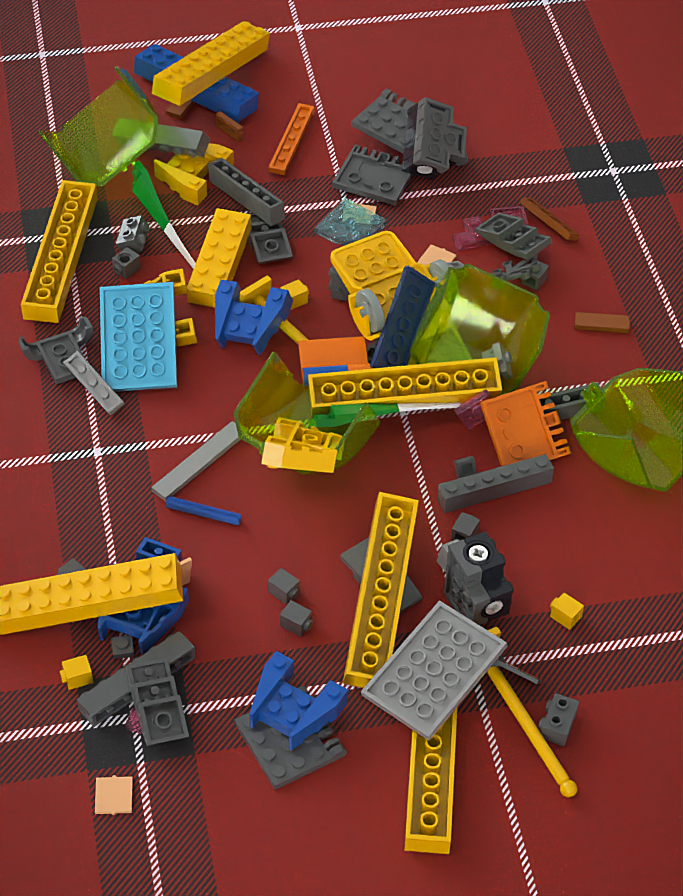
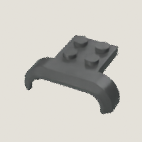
(58, 349)

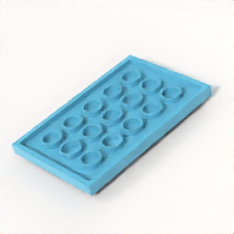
(138, 336)

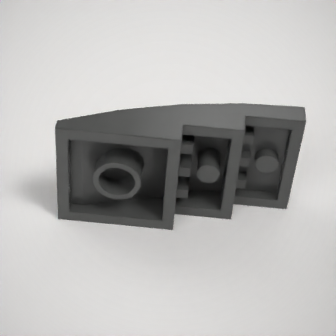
(513, 235)
(268, 241)
(355, 560)
(156, 701)

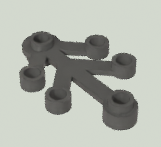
(519, 270)

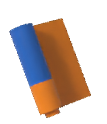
(332, 356)

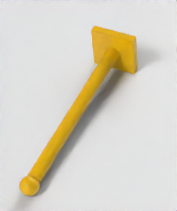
(258, 294)
(567, 787)

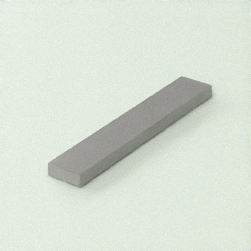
(197, 462)

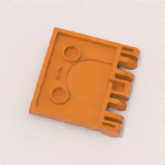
(521, 427)

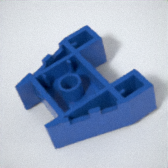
(246, 321)
(145, 623)
(289, 707)

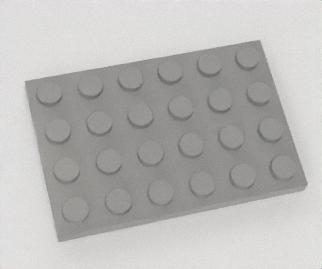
(434, 670)

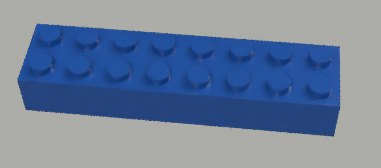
(224, 96)

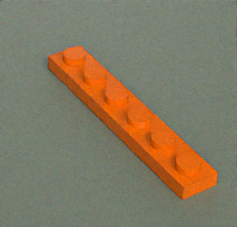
(291, 139)

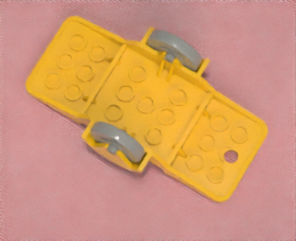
(372, 274)

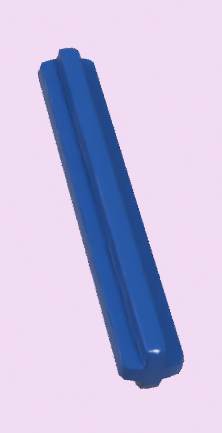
(203, 510)

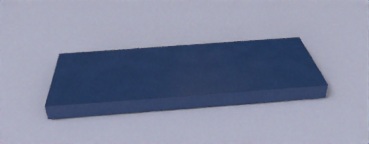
(403, 319)

